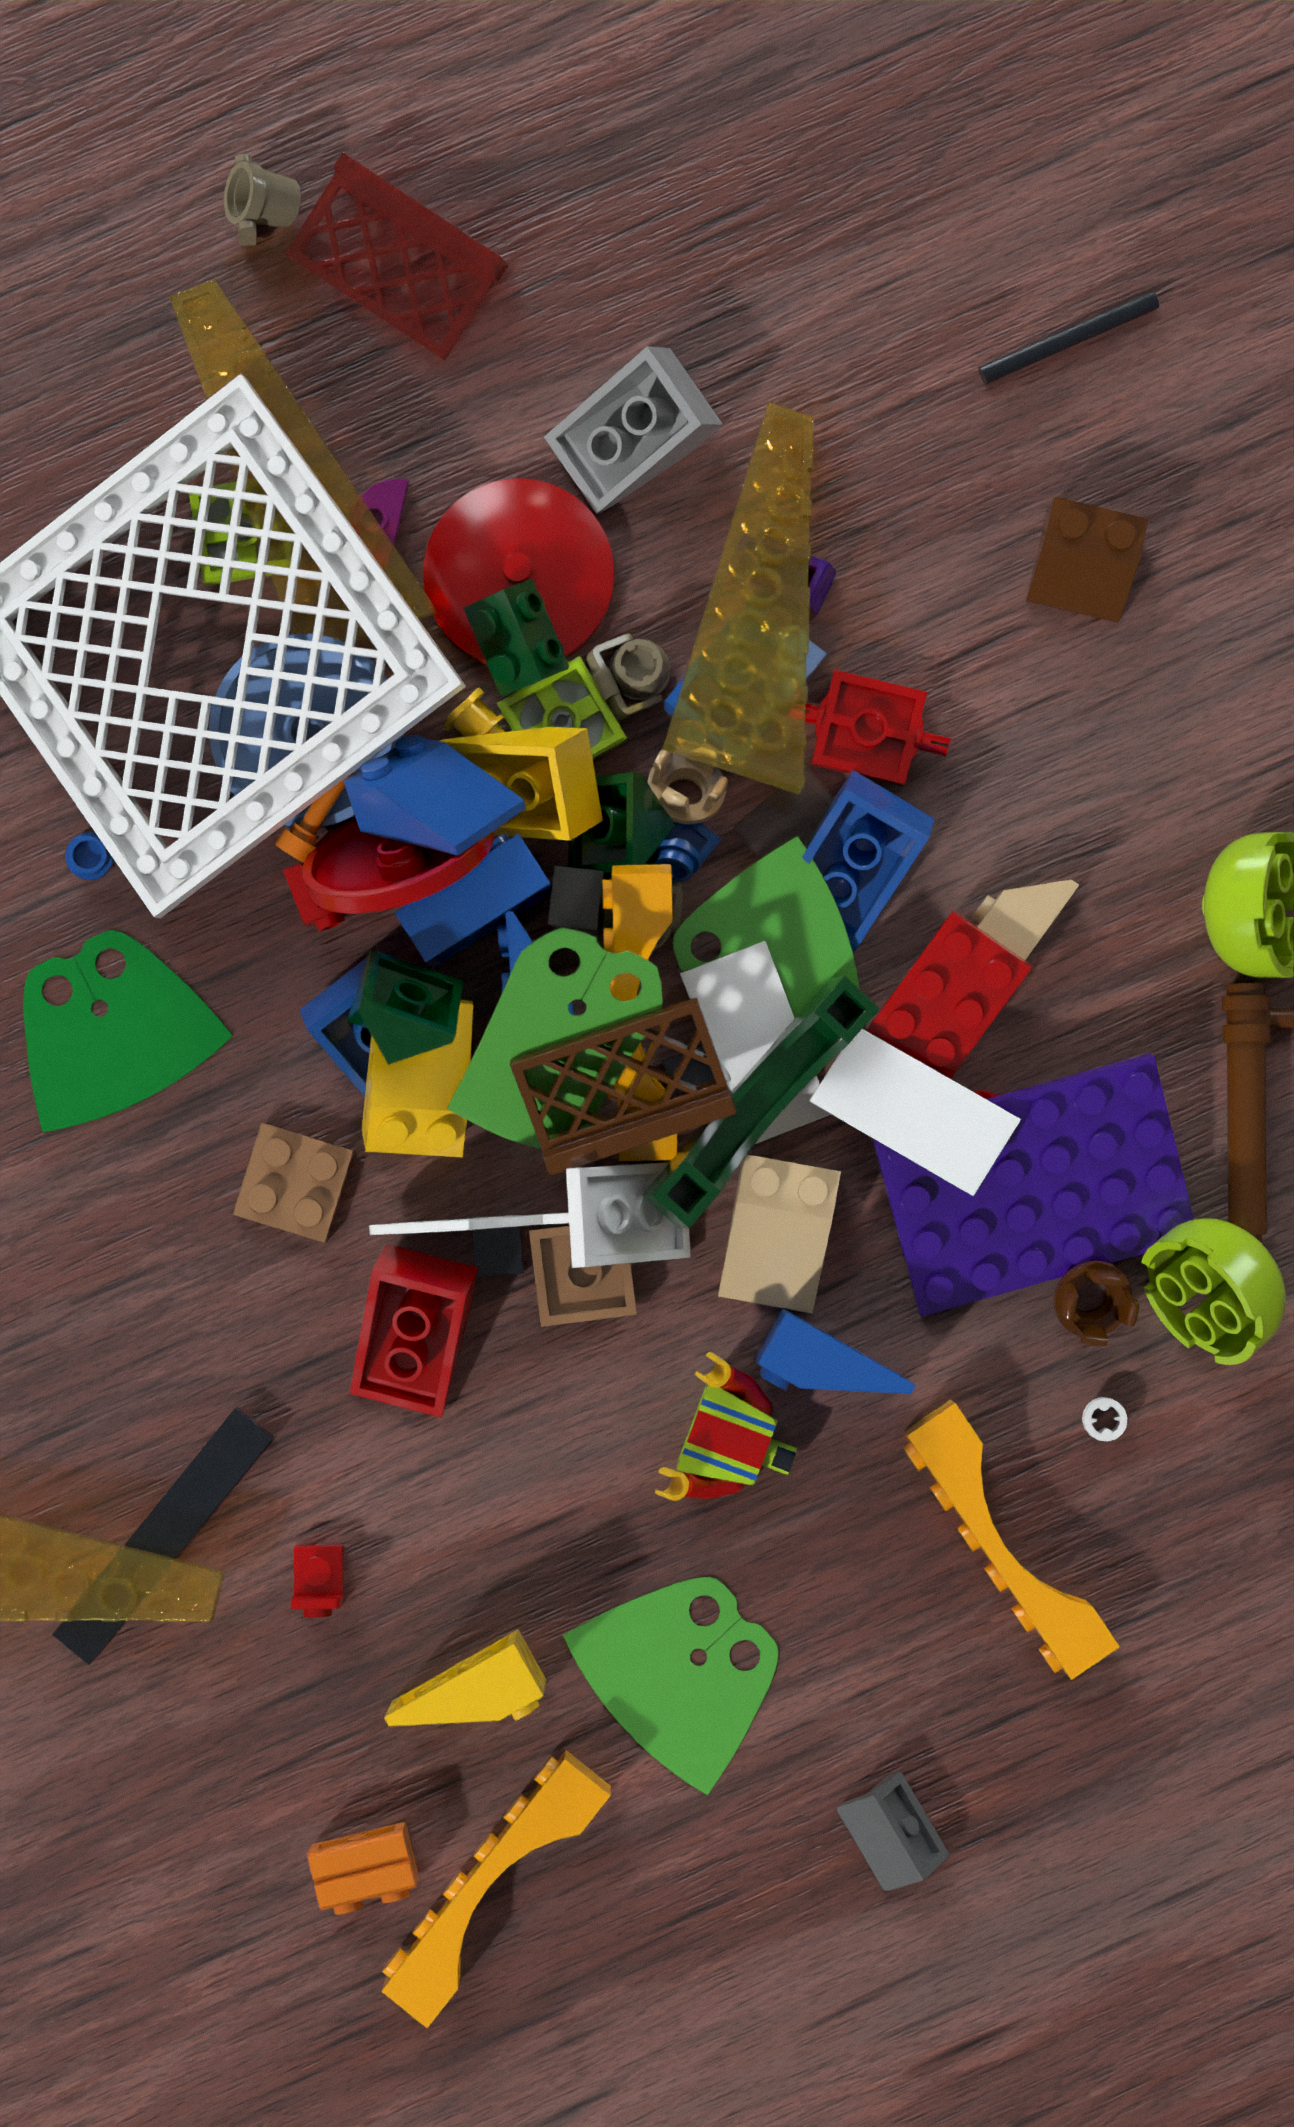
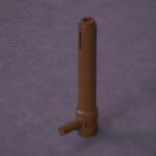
(1246, 1035)

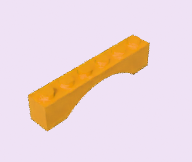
(640, 917)
(1067, 1624)
(557, 1809)

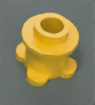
(474, 717)

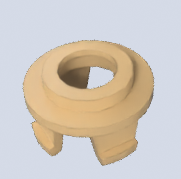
(672, 767)

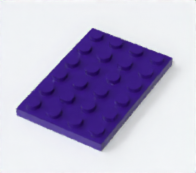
(1075, 1184)

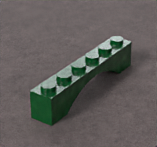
(791, 1062)

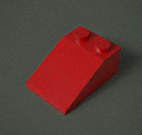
(412, 1329)

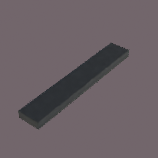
(181, 1514)

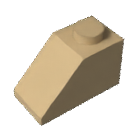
(1023, 914)

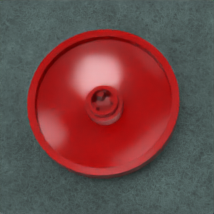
(514, 535)
(375, 874)

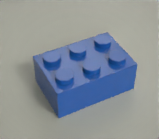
(476, 903)

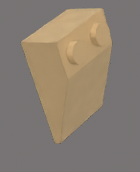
(778, 1233)

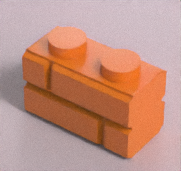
(363, 1868)

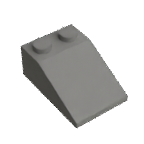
(633, 428)

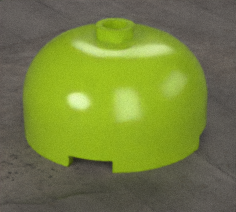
(1248, 902)
(1234, 1271)

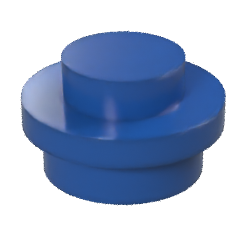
(88, 857)
(682, 857)

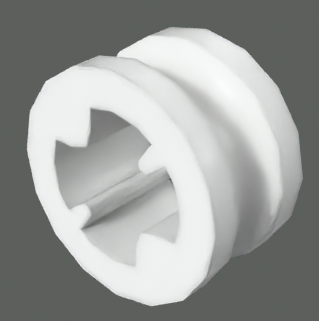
(1104, 1404)

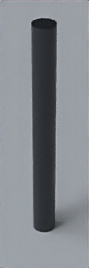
(1068, 337)

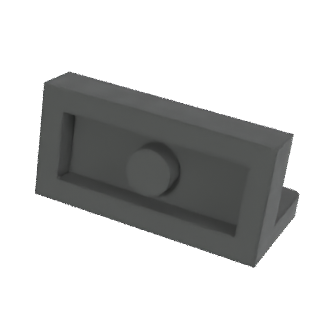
(894, 1833)

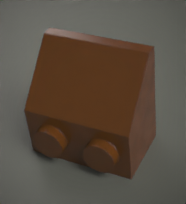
(1086, 559)

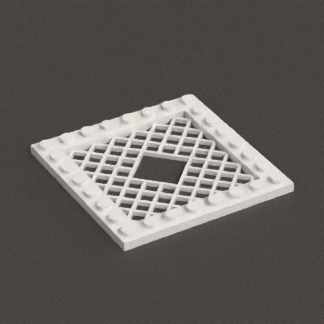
(420, 684)

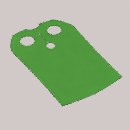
(537, 1016)

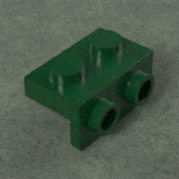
(516, 637)

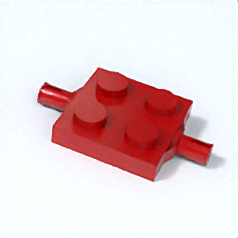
(871, 728)

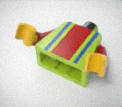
(727, 1438)

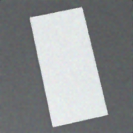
(745, 1017)
(915, 1111)

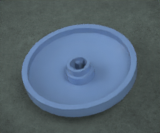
(291, 697)

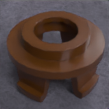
(1096, 1323)

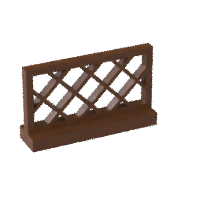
(636, 1125)

